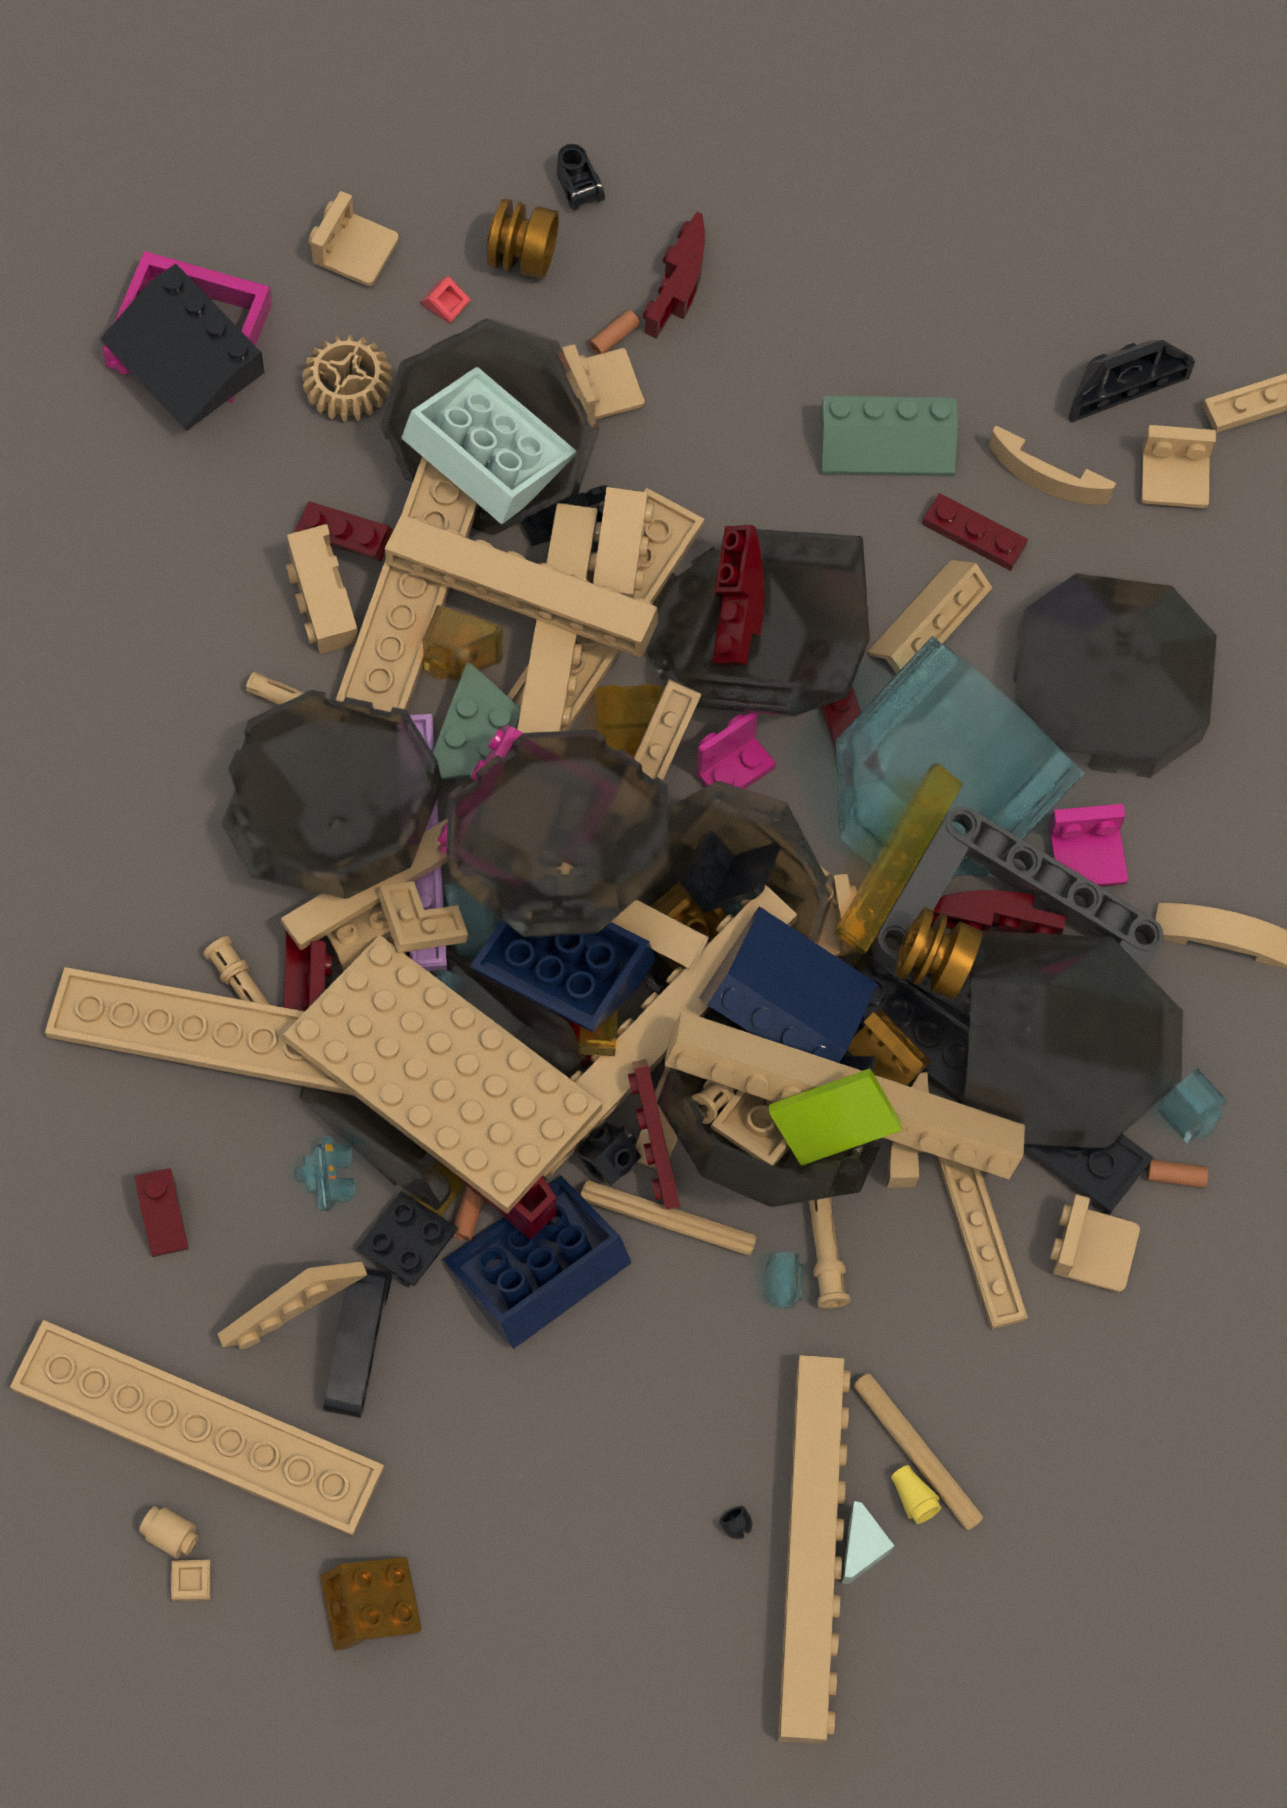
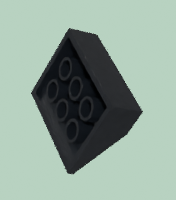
(183, 348)

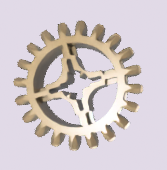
(352, 392)

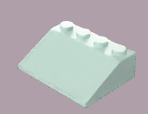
(487, 444)

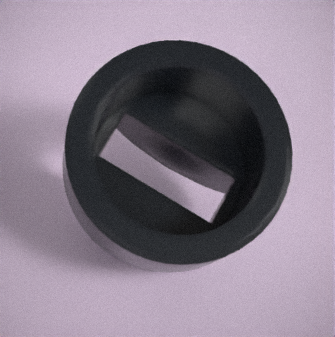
(735, 1522)

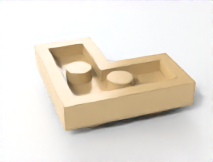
(415, 927)

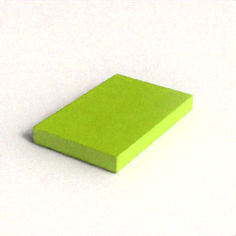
(835, 1117)

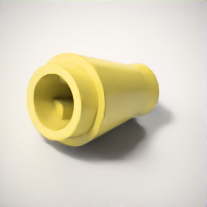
(916, 1496)

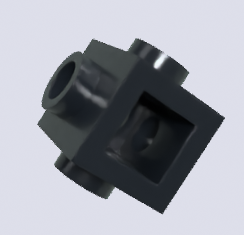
(608, 1153)

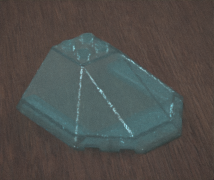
(953, 717)

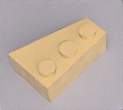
(623, 540)
(320, 590)

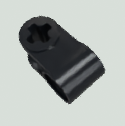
(581, 181)

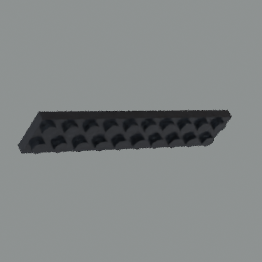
(944, 1039)

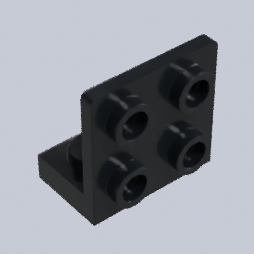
(720, 879)

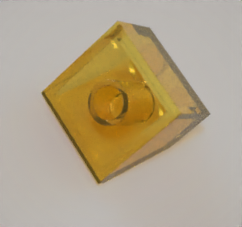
(458, 639)

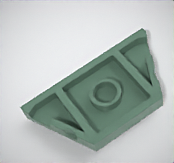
(471, 722)

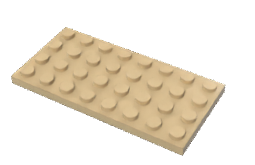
(443, 1073)

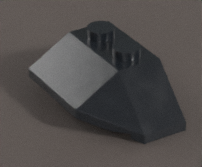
(1129, 375)

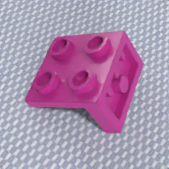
(733, 754)
(1090, 842)

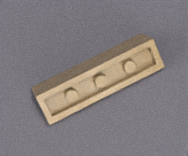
(933, 612)

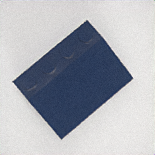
(568, 974)
(789, 989)
(532, 1282)

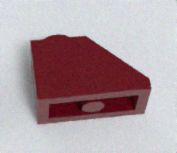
(161, 1212)

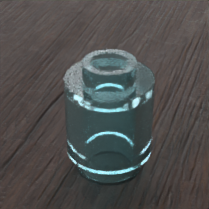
(783, 1279)

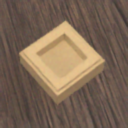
(191, 1580)

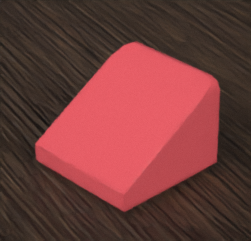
(445, 299)

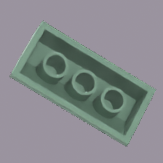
(888, 435)

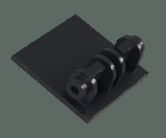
(407, 1239)

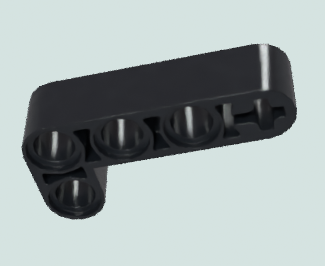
(356, 1343)

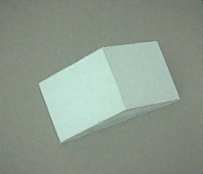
(864, 1544)

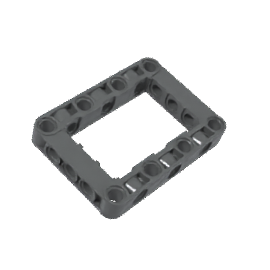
(1043, 877)

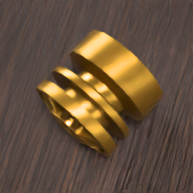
(516, 237)
(939, 953)

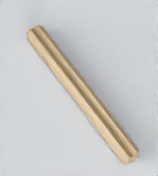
(670, 1219)
(918, 1451)

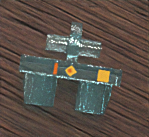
(321, 1173)

